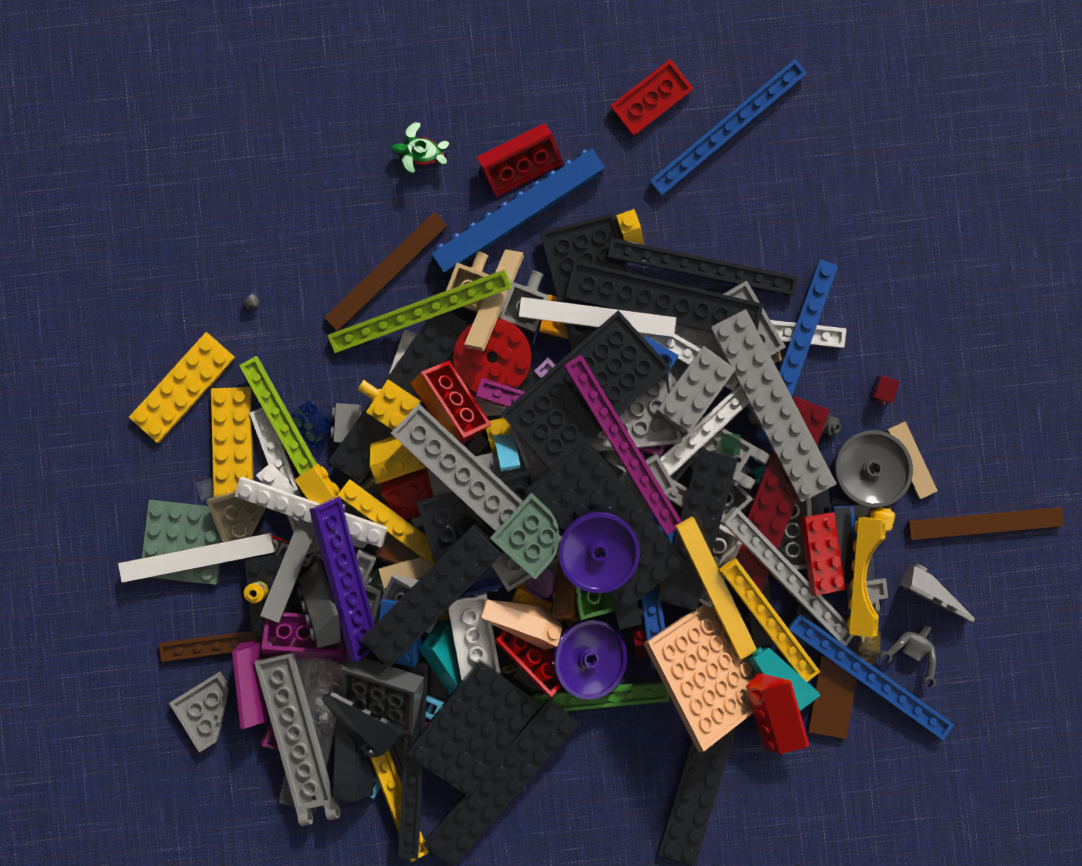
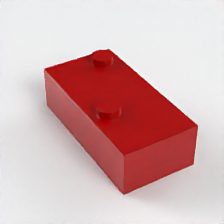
(450, 402)

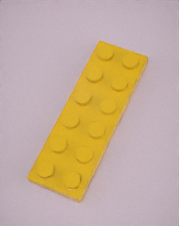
(182, 387)
(231, 437)

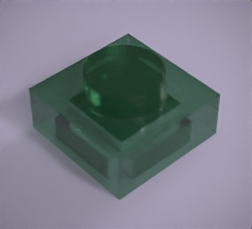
(730, 444)

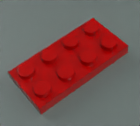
(651, 97)
(822, 553)

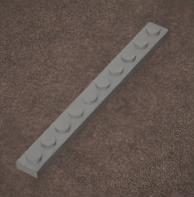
(786, 574)

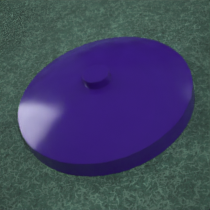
(599, 552)
(589, 659)

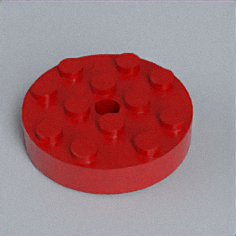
(512, 361)

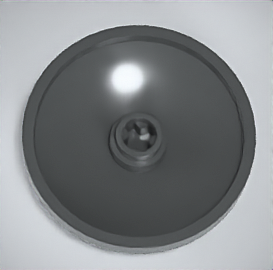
(873, 469)

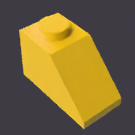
(629, 227)

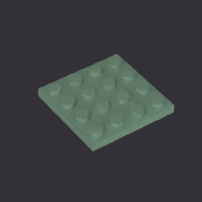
(178, 528)

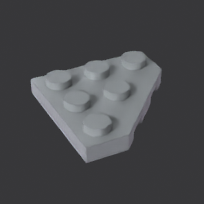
(203, 710)

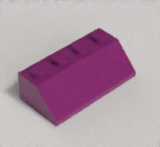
(293, 636)
(248, 687)

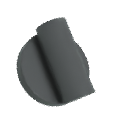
(831, 426)

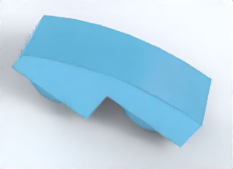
(506, 452)

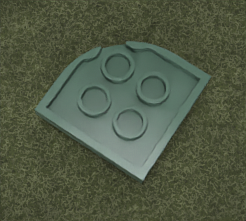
(529, 536)

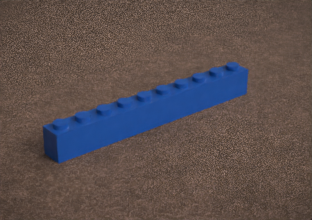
(518, 211)

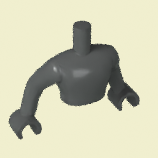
(916, 647)

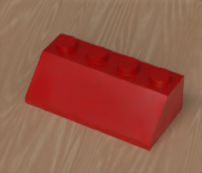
(520, 160)
(531, 659)
(777, 714)

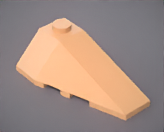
(525, 621)

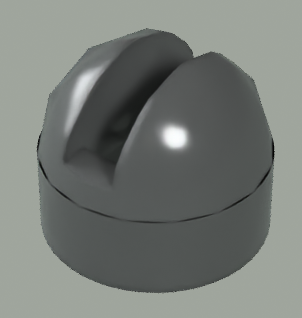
(251, 302)

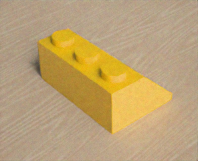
(391, 460)

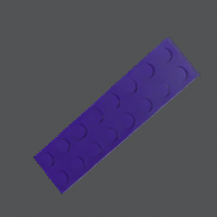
(343, 575)

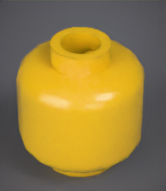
(883, 513)

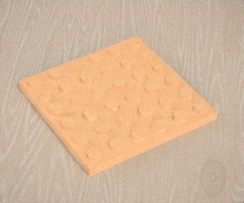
(702, 675)

